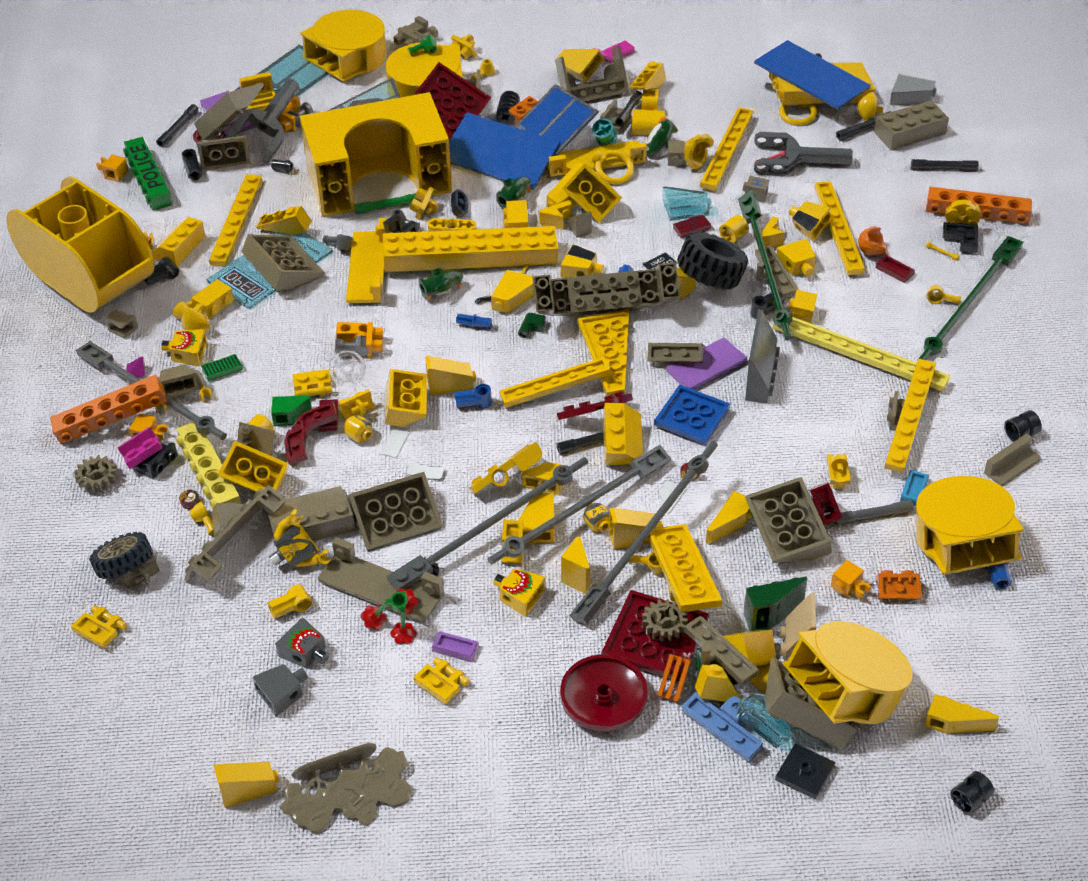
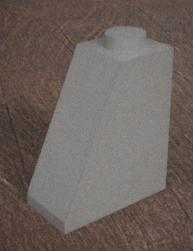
(912, 90)

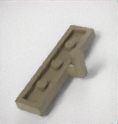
(783, 279)
(718, 648)

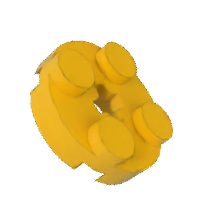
(972, 212)

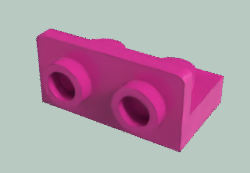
(140, 447)

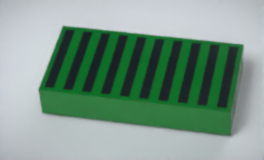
(221, 367)

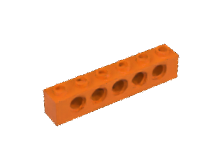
(992, 206)
(108, 409)

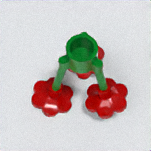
(401, 602)

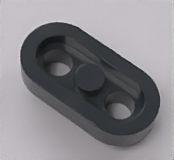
(459, 203)

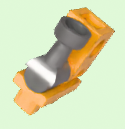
(291, 115)
(359, 337)

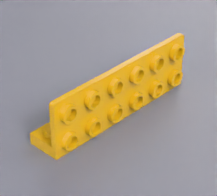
(566, 160)
(366, 266)

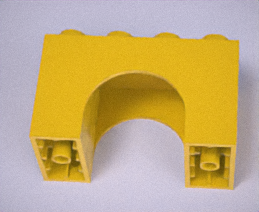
(372, 138)

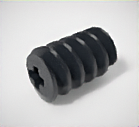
(507, 100)

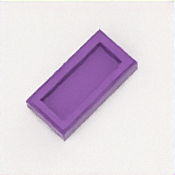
(455, 646)

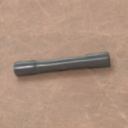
(894, 508)

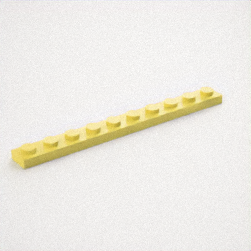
(861, 351)

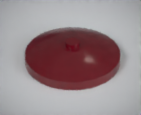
(603, 692)

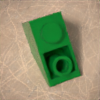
(288, 408)

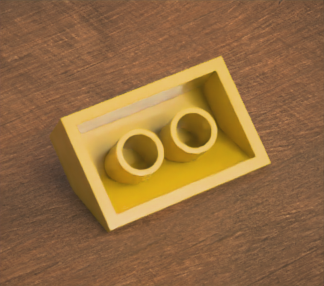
(592, 192)
(180, 241)
(405, 397)
(621, 434)
(253, 468)

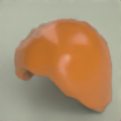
(872, 242)

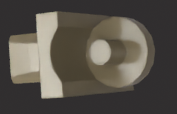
(141, 573)

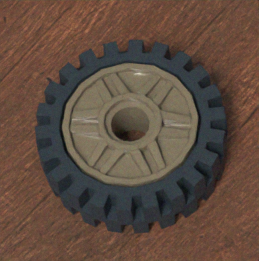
(121, 555)

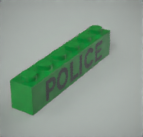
(147, 173)

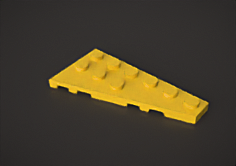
(608, 337)

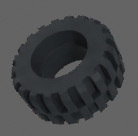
(712, 260)

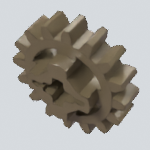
(96, 473)
(664, 620)

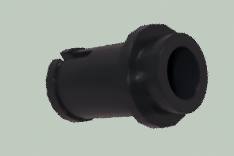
(286, 166)

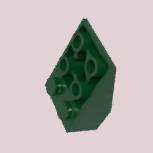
(772, 602)

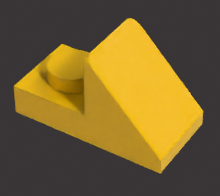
(555, 214)
(772, 235)

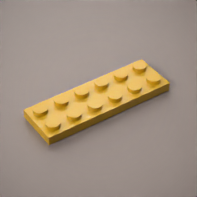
(684, 568)

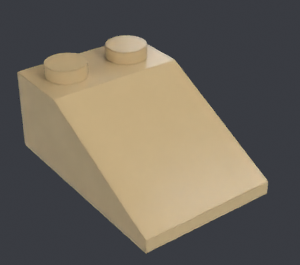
(799, 620)

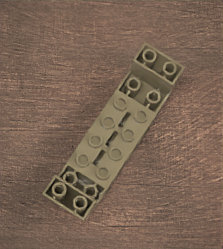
(606, 291)

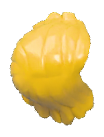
(696, 150)

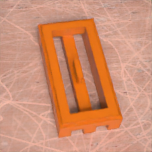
(675, 673)

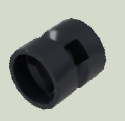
(1023, 424)

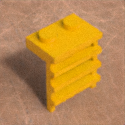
(266, 93)

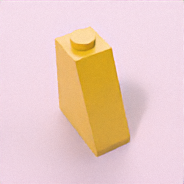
(582, 62)
(512, 291)
(448, 375)
(536, 513)
(627, 525)
(245, 781)

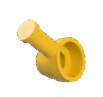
(486, 69)
(938, 297)
(180, 308)
(200, 514)
(651, 561)

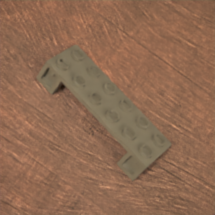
(204, 563)
(371, 582)

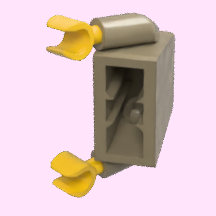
(182, 380)

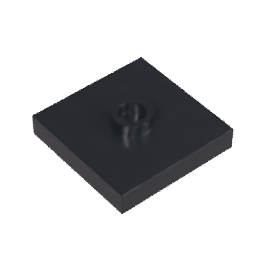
(805, 771)

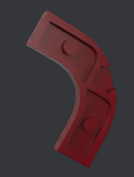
(586, 407)
(296, 437)

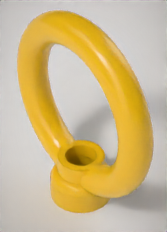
(798, 122)
(599, 158)

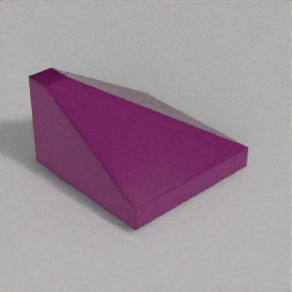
(137, 367)

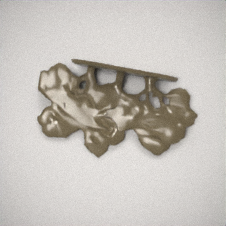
(352, 791)

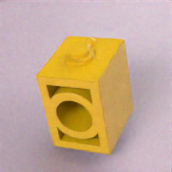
(803, 305)

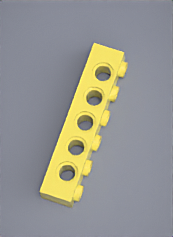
(206, 465)

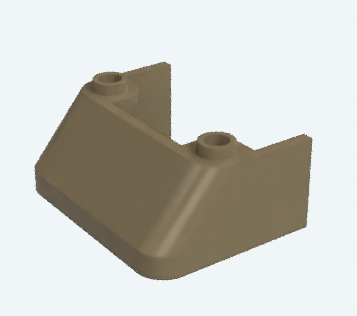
(613, 84)

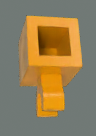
(113, 168)
(143, 421)
(849, 579)

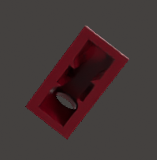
(825, 502)

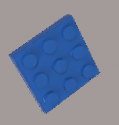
(692, 414)

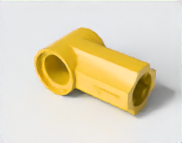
(295, 599)

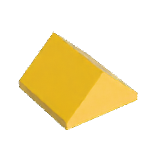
(575, 567)
(754, 645)

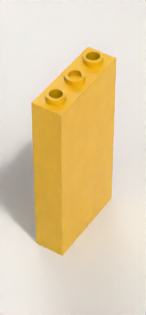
(793, 95)

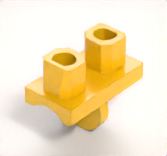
(466, 45)
(426, 204)
(356, 404)
(838, 470)

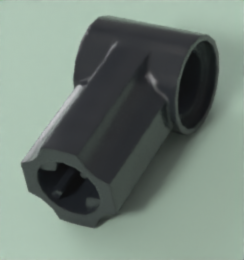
(191, 164)
(165, 269)
(763, 303)

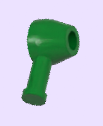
(427, 43)

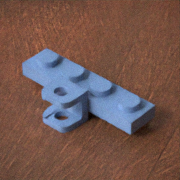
(723, 724)

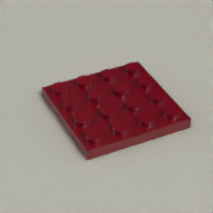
(453, 97)
(633, 644)

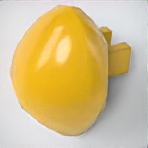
(868, 106)
(195, 319)

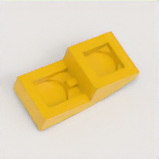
(512, 528)

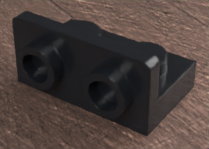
(158, 461)

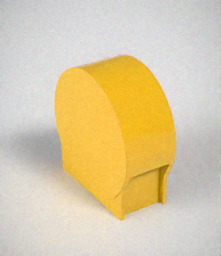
(346, 43)
(412, 70)
(967, 524)
(850, 672)

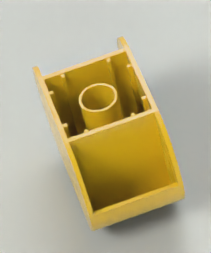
(81, 245)

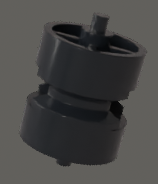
(972, 792)

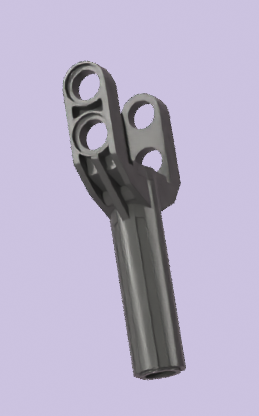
(267, 120)
(796, 154)

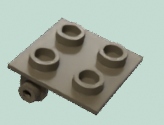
(256, 437)

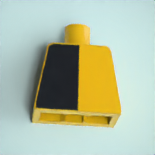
(810, 218)
(580, 263)

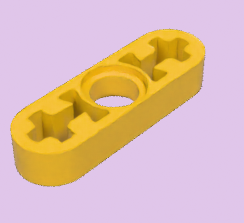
(440, 224)

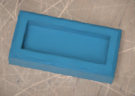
(914, 485)

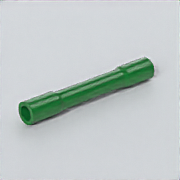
(369, 206)

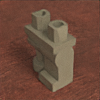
(414, 32)

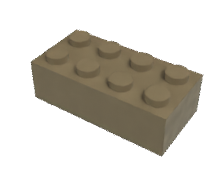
(911, 125)

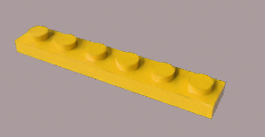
(555, 382)

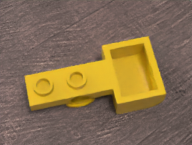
(648, 117)
(518, 462)

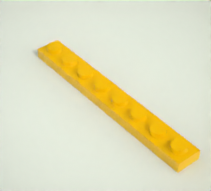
(726, 149)
(235, 220)
(839, 229)
(910, 416)

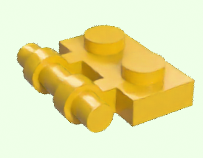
(312, 383)
(95, 630)
(439, 685)

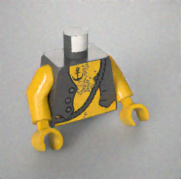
(296, 544)

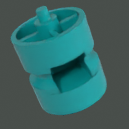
(604, 132)

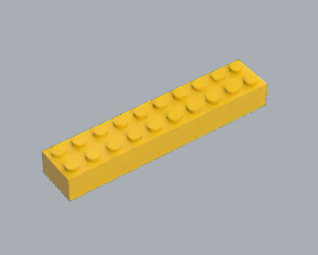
(470, 248)

